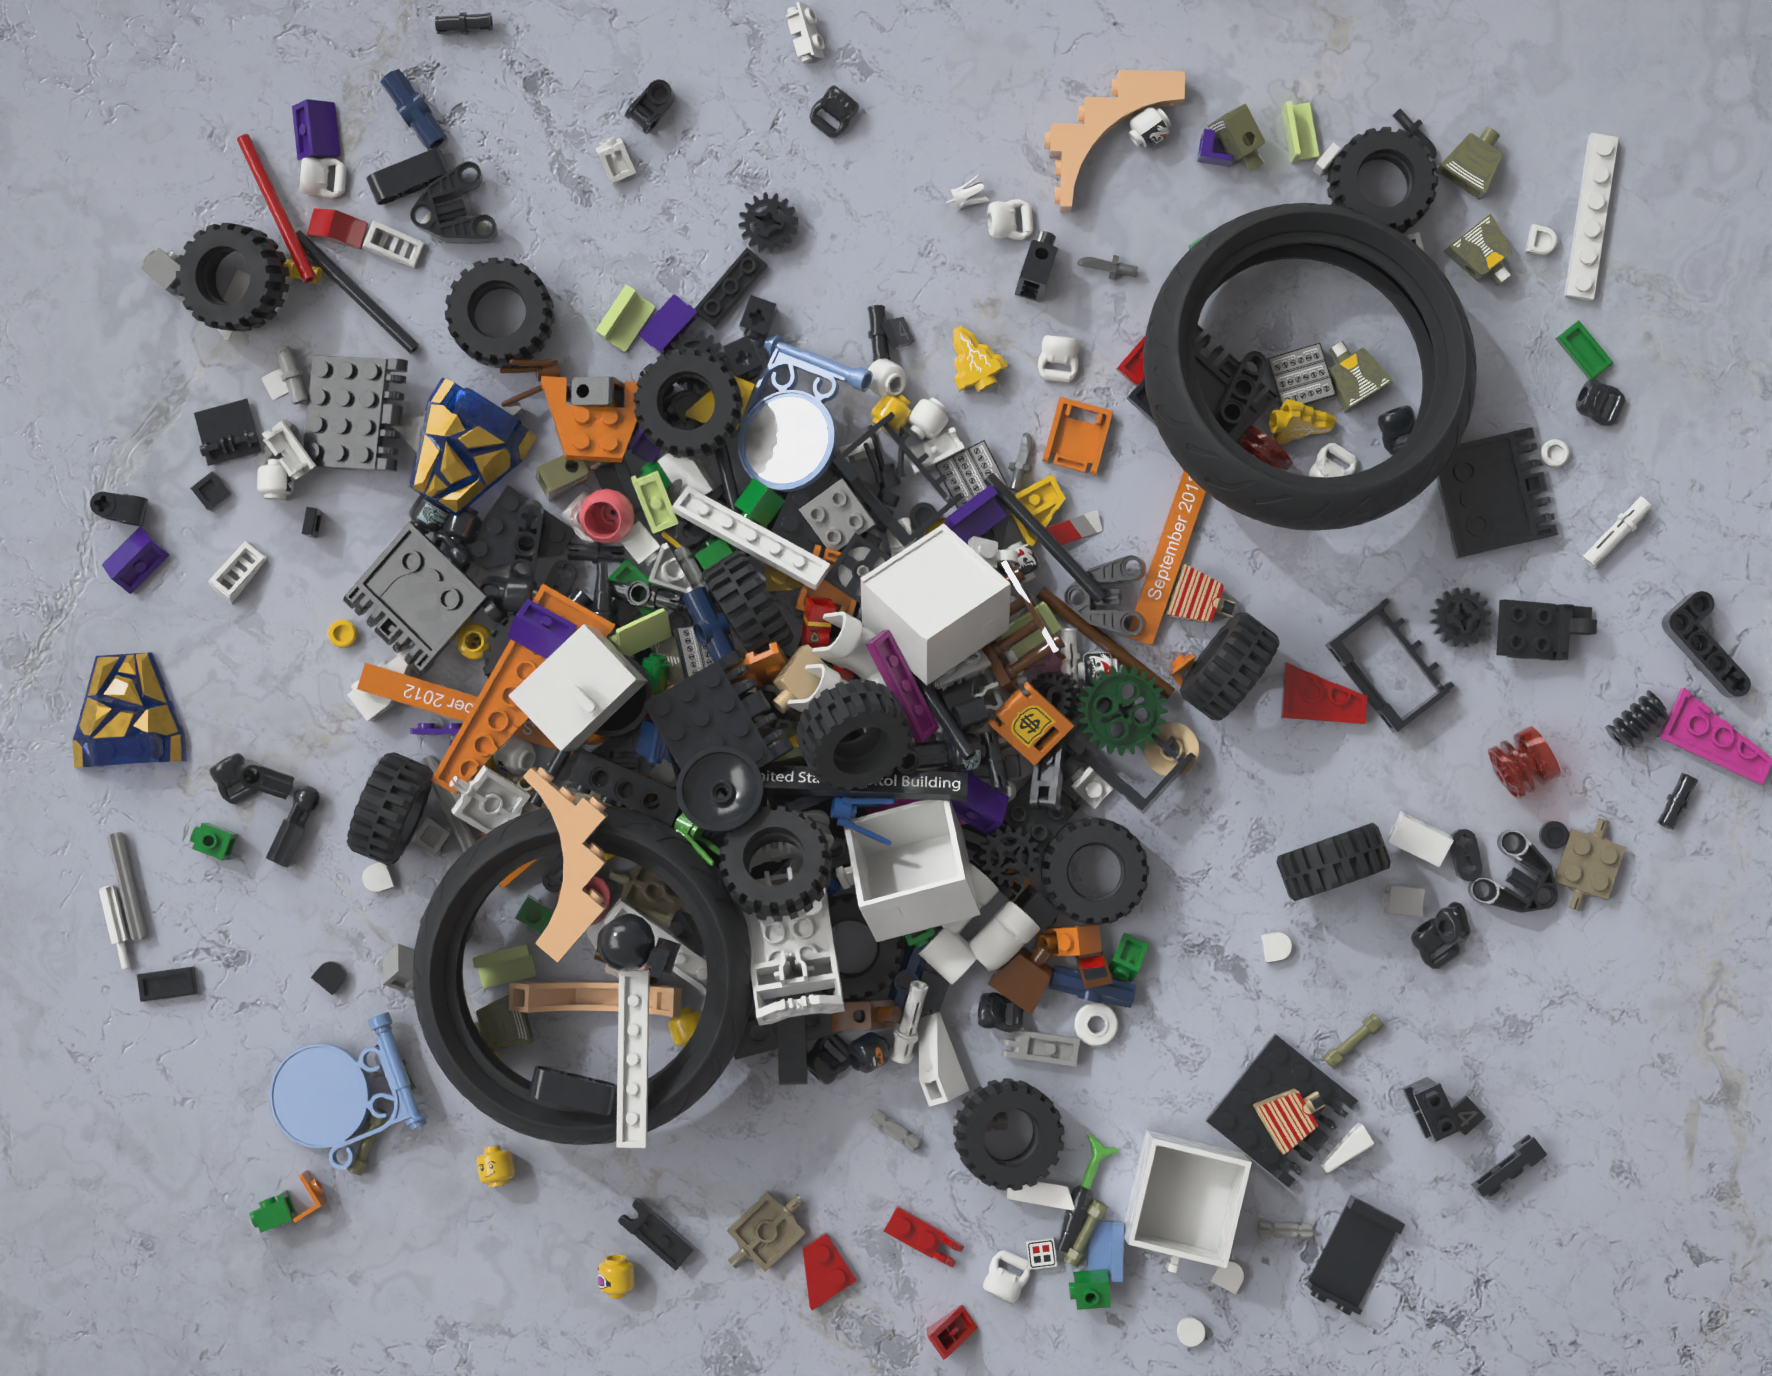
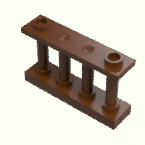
(995, 650)

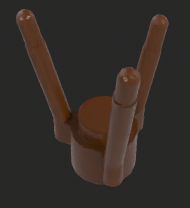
(540, 367)

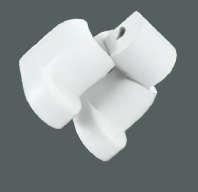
(845, 652)
(992, 945)

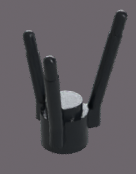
(885, 474)

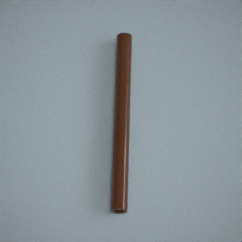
(1101, 639)

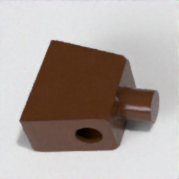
(1024, 977)
(874, 1015)

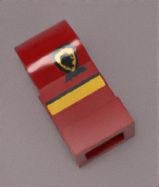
(816, 629)

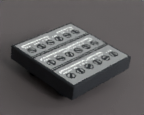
(1301, 375)
(968, 471)
(691, 653)

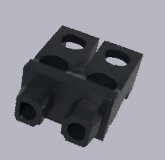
(1435, 1113)

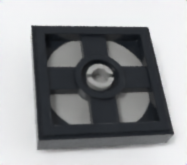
(853, 563)

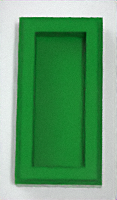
(1584, 350)

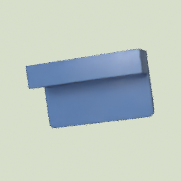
(1107, 1249)

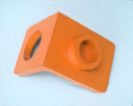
(1179, 665)
(315, 1190)

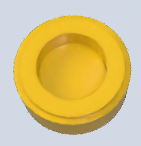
(342, 633)

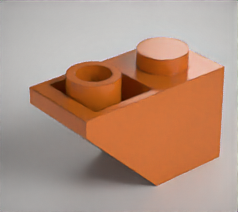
(1071, 940)

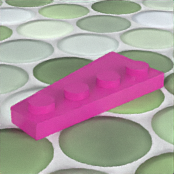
(1706, 735)

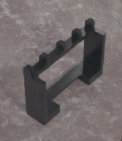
(870, 498)
(1382, 708)
(1113, 779)

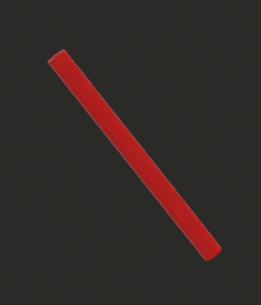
(276, 208)

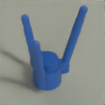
(846, 807)

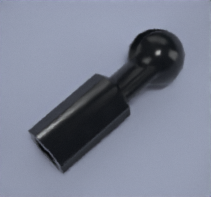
(292, 829)

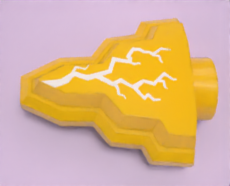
(975, 362)
(1298, 421)

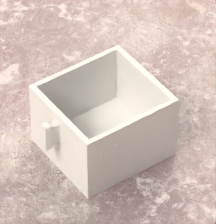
(936, 602)
(578, 688)
(919, 877)
(1186, 1200)

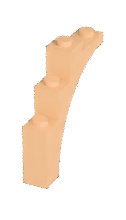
(1100, 115)
(581, 862)

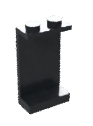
(1353, 1255)

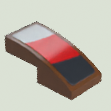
(1093, 970)

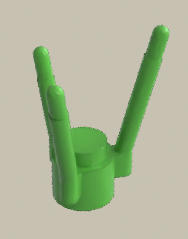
(692, 832)

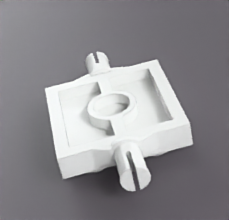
(488, 800)

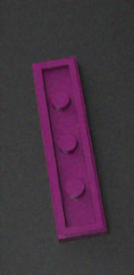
(901, 681)

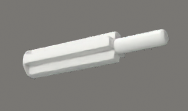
(115, 922)

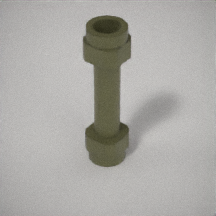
(1372, 1025)
(360, 1162)
(1075, 1253)

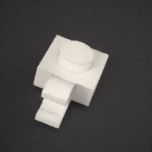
(989, 551)

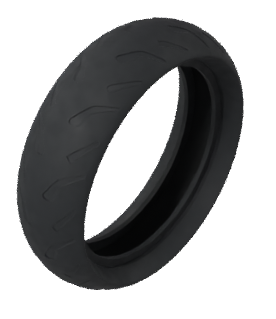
(1391, 266)
(443, 1003)

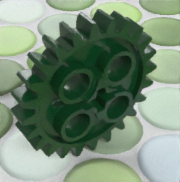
(1133, 733)

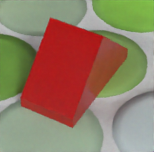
(337, 227)
(951, 1331)

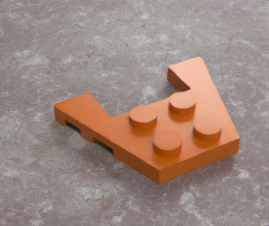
(590, 431)

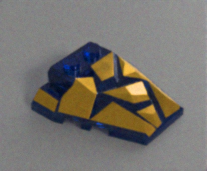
(465, 447)
(127, 715)

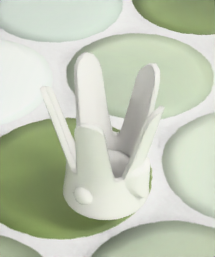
(962, 194)

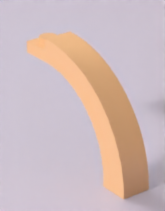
(586, 996)

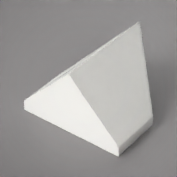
(668, 572)

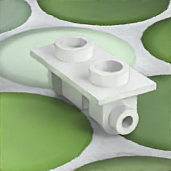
(803, 20)
(295, 458)

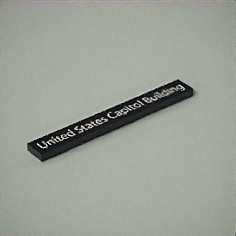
(916, 785)

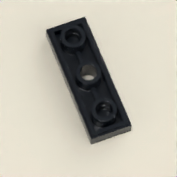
(743, 275)

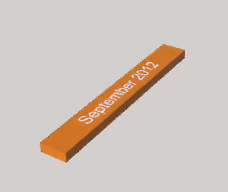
(1167, 558)
(433, 698)

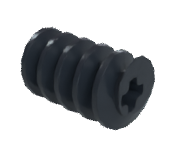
(1637, 720)

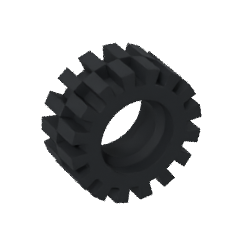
(1066, 689)

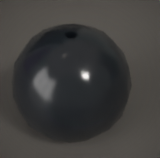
(626, 942)

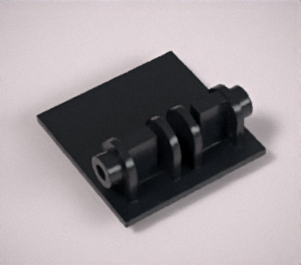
(227, 432)

